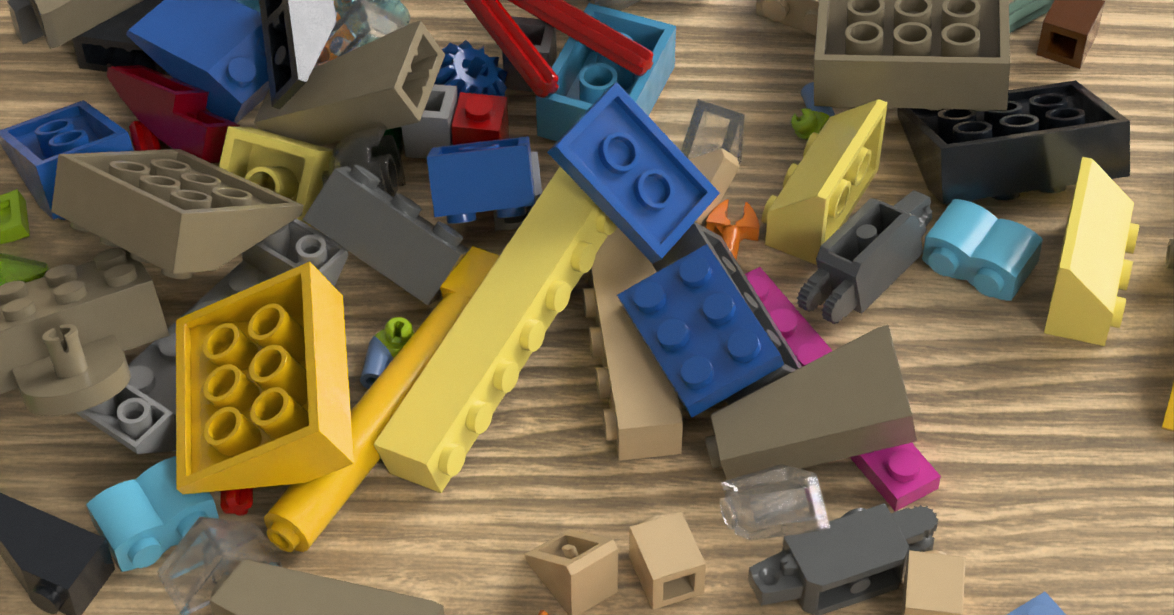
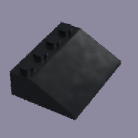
(1019, 148)

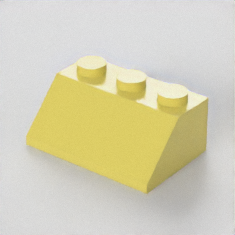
(826, 182)
(1093, 259)

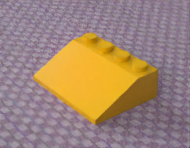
(263, 387)

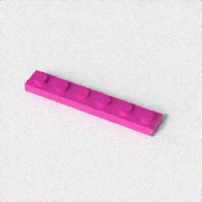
(896, 472)

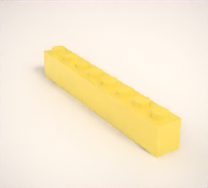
(494, 336)

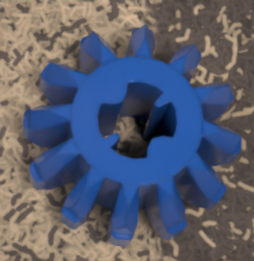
(471, 70)

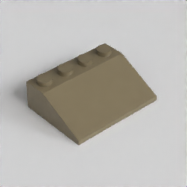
(913, 54)
(167, 207)

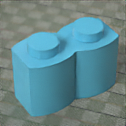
(982, 249)
(147, 515)

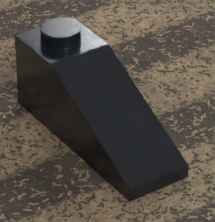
(293, 42)
(52, 558)

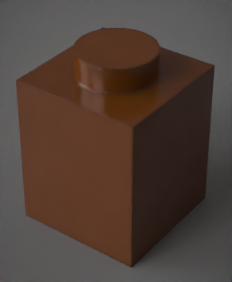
(1070, 30)

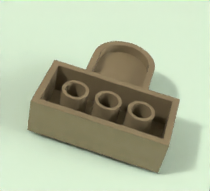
(71, 329)

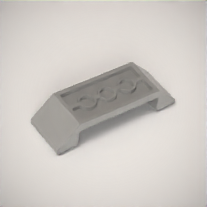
(145, 409)

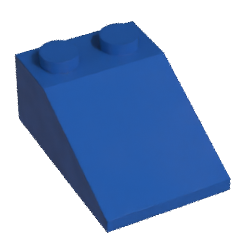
(211, 48)
(69, 130)

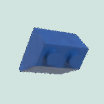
(481, 179)

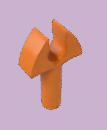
(745, 228)

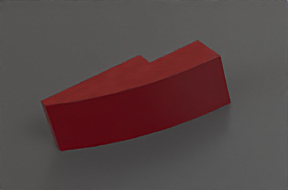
(171, 110)

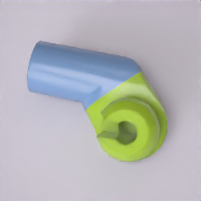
(813, 116)
(384, 348)

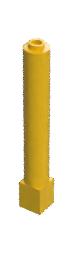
(310, 506)

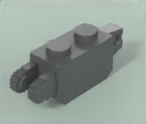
(866, 256)
(847, 563)

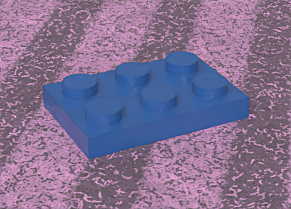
(634, 173)
(700, 330)

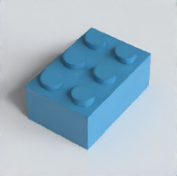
(587, 74)

